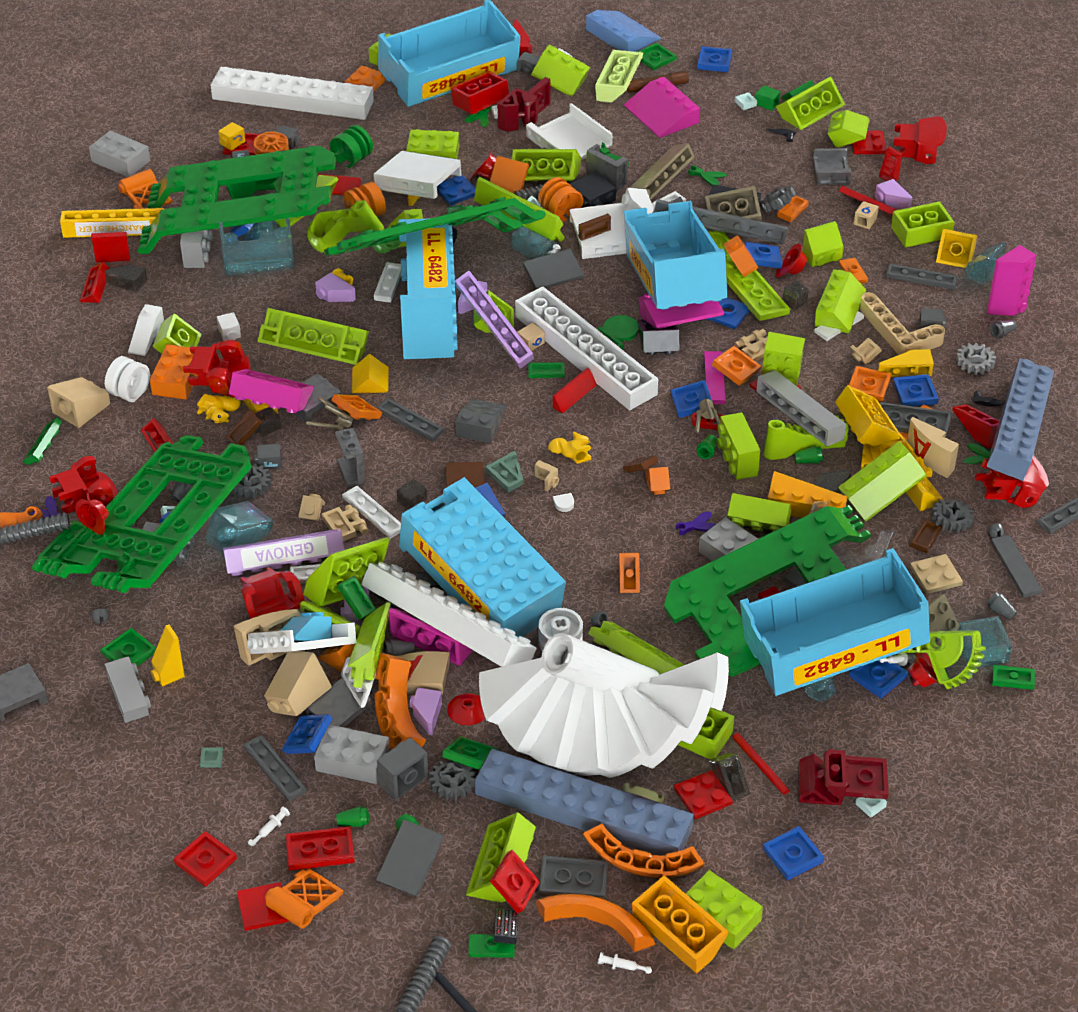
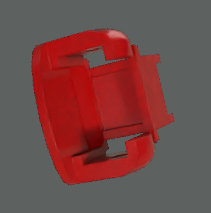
(924, 136)
(215, 371)
(82, 484)
(1001, 486)
(265, 595)

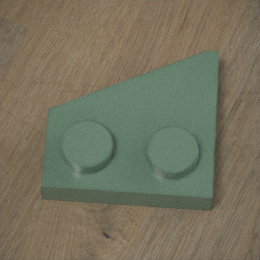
(506, 472)

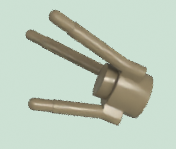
(706, 410)
(342, 417)

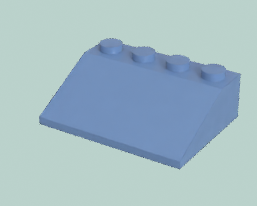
(619, 30)

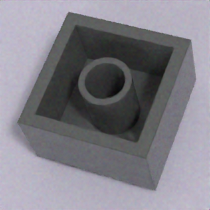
(402, 768)

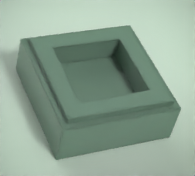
(211, 757)

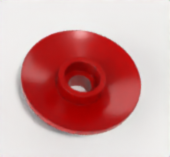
(466, 714)

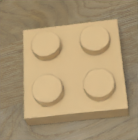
(936, 574)

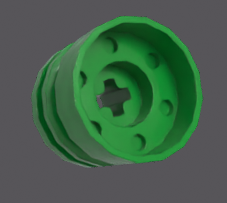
(351, 145)

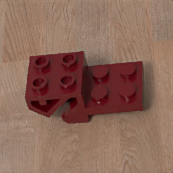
(523, 105)
(841, 776)

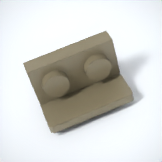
(941, 616)

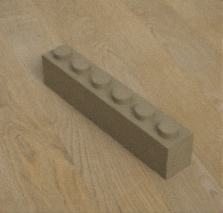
(664, 169)

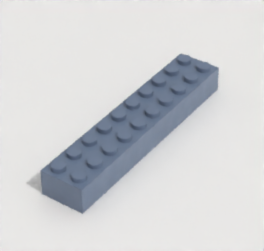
(1020, 419)
(583, 803)

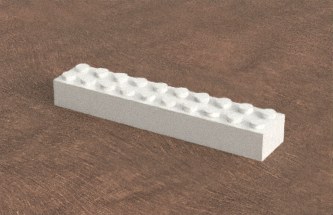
(292, 93)
(587, 348)
(447, 615)

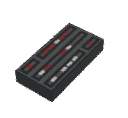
(505, 926)

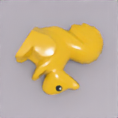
(215, 407)
(575, 449)

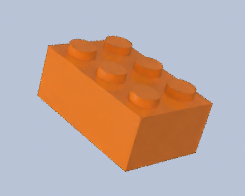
(169, 377)

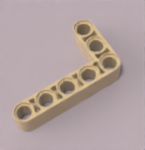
(895, 332)

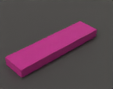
(714, 378)

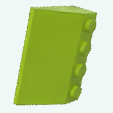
(341, 566)

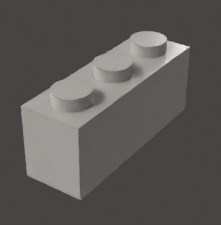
(127, 689)

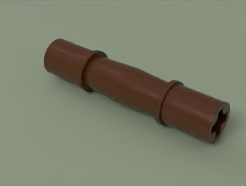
(675, 78)

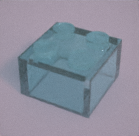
(992, 637)

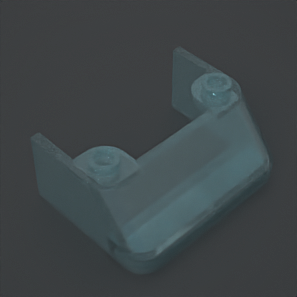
(258, 254)

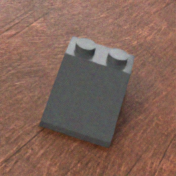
(479, 420)

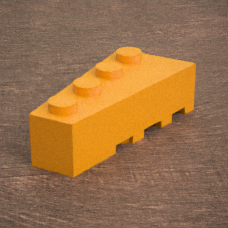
(802, 494)

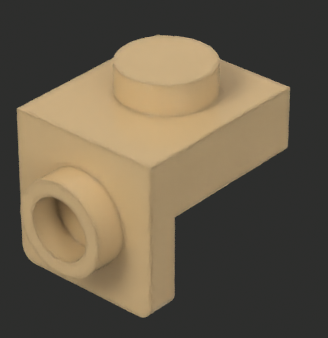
(866, 351)
(547, 473)
(311, 507)

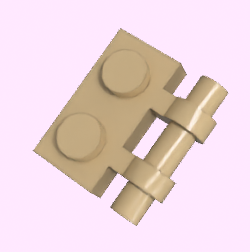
(754, 350)
(339, 520)

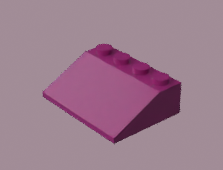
(663, 108)
(675, 314)

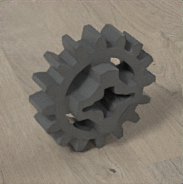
(778, 198)
(254, 482)
(952, 515)
(452, 779)

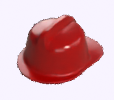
(486, 168)
(793, 261)
(92, 514)
(922, 671)

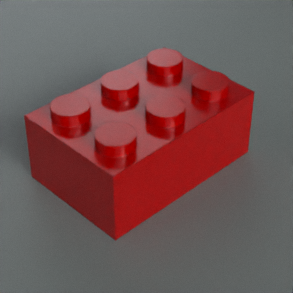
(479, 92)

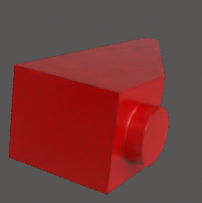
(525, 45)
(979, 425)

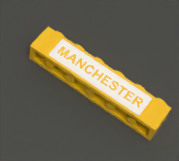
(86, 222)

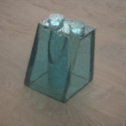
(237, 526)

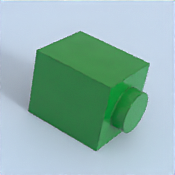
(767, 97)

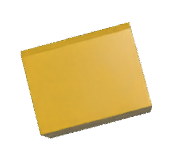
(956, 248)
(370, 376)
(924, 494)

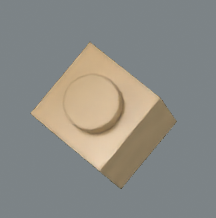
(866, 215)
(532, 336)

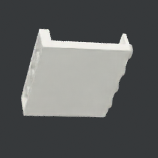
(570, 131)
(416, 174)
(607, 243)
(284, 641)

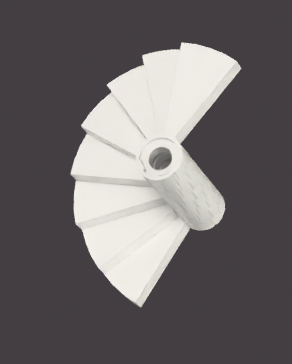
(597, 709)

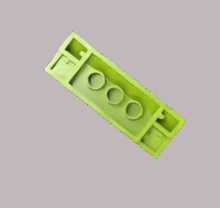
(547, 227)
(313, 336)
(369, 645)
(632, 647)

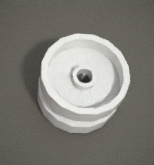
(127, 378)
(559, 621)

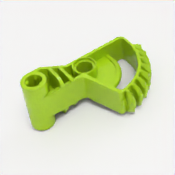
(340, 223)
(787, 440)
(949, 652)

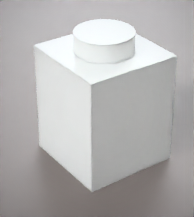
(228, 326)

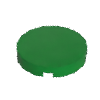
(622, 327)

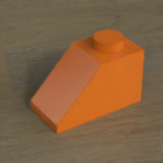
(740, 255)
(657, 479)
(629, 572)
(336, 655)

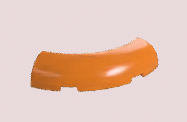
(392, 702)
(642, 862)
(599, 911)

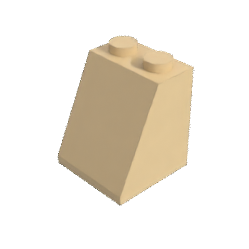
(77, 400)
(296, 684)

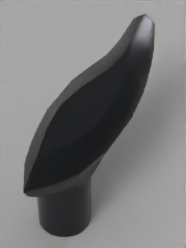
(785, 132)
(986, 401)

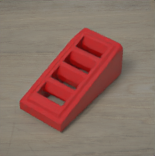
(887, 165)

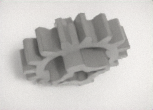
(977, 358)

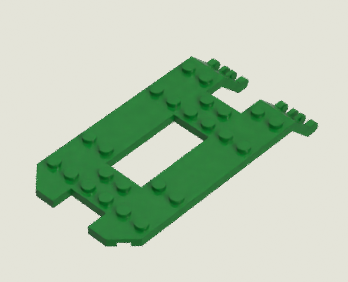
(202, 183)
(489, 213)
(154, 551)
(706, 589)

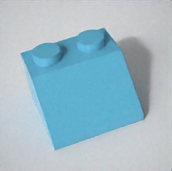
(310, 627)

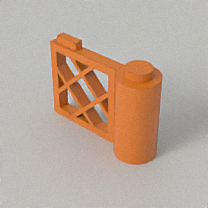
(140, 184)
(295, 906)

